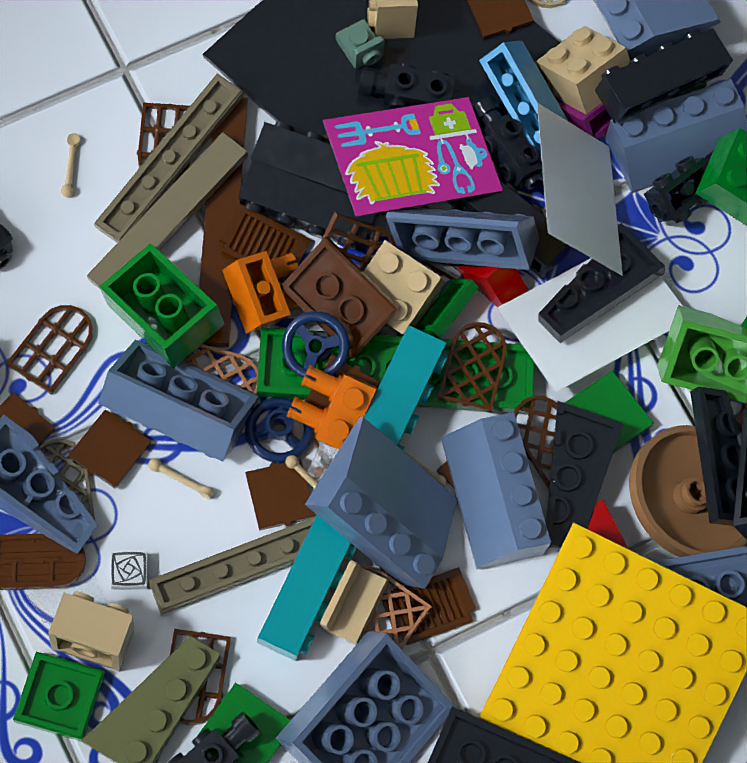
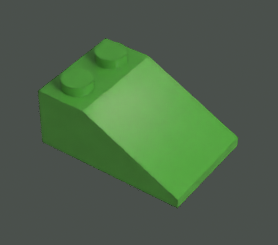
(705, 353)

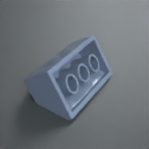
(672, 130)
(465, 237)
(177, 401)
(496, 491)

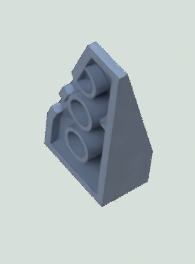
(37, 493)

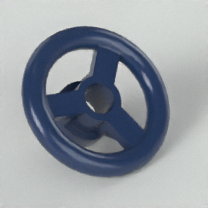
(328, 343)
(276, 417)

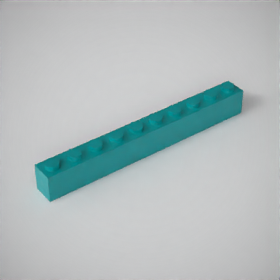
(324, 549)

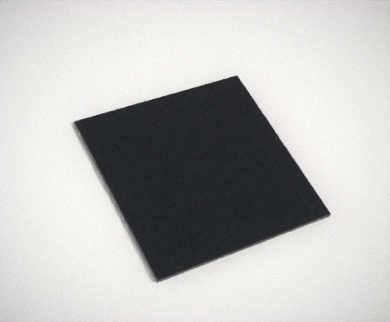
(299, 74)

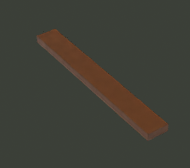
(217, 216)

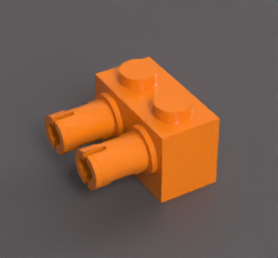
(257, 290)
(348, 401)

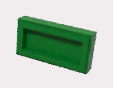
(447, 307)

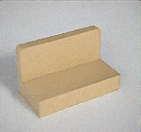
(353, 603)

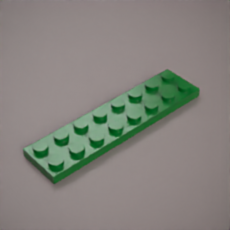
(515, 383)

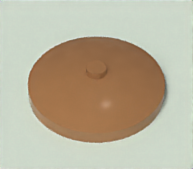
(671, 496)

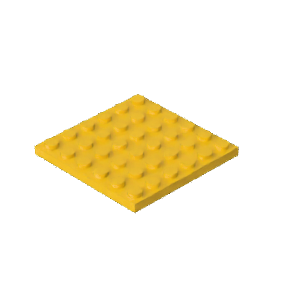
(621, 660)

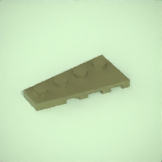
(155, 708)

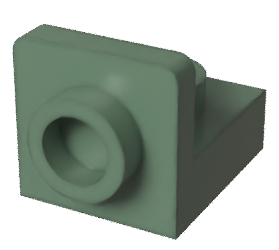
(361, 44)

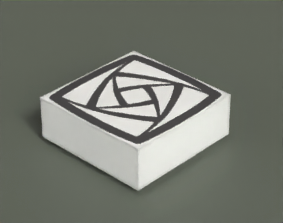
(129, 570)

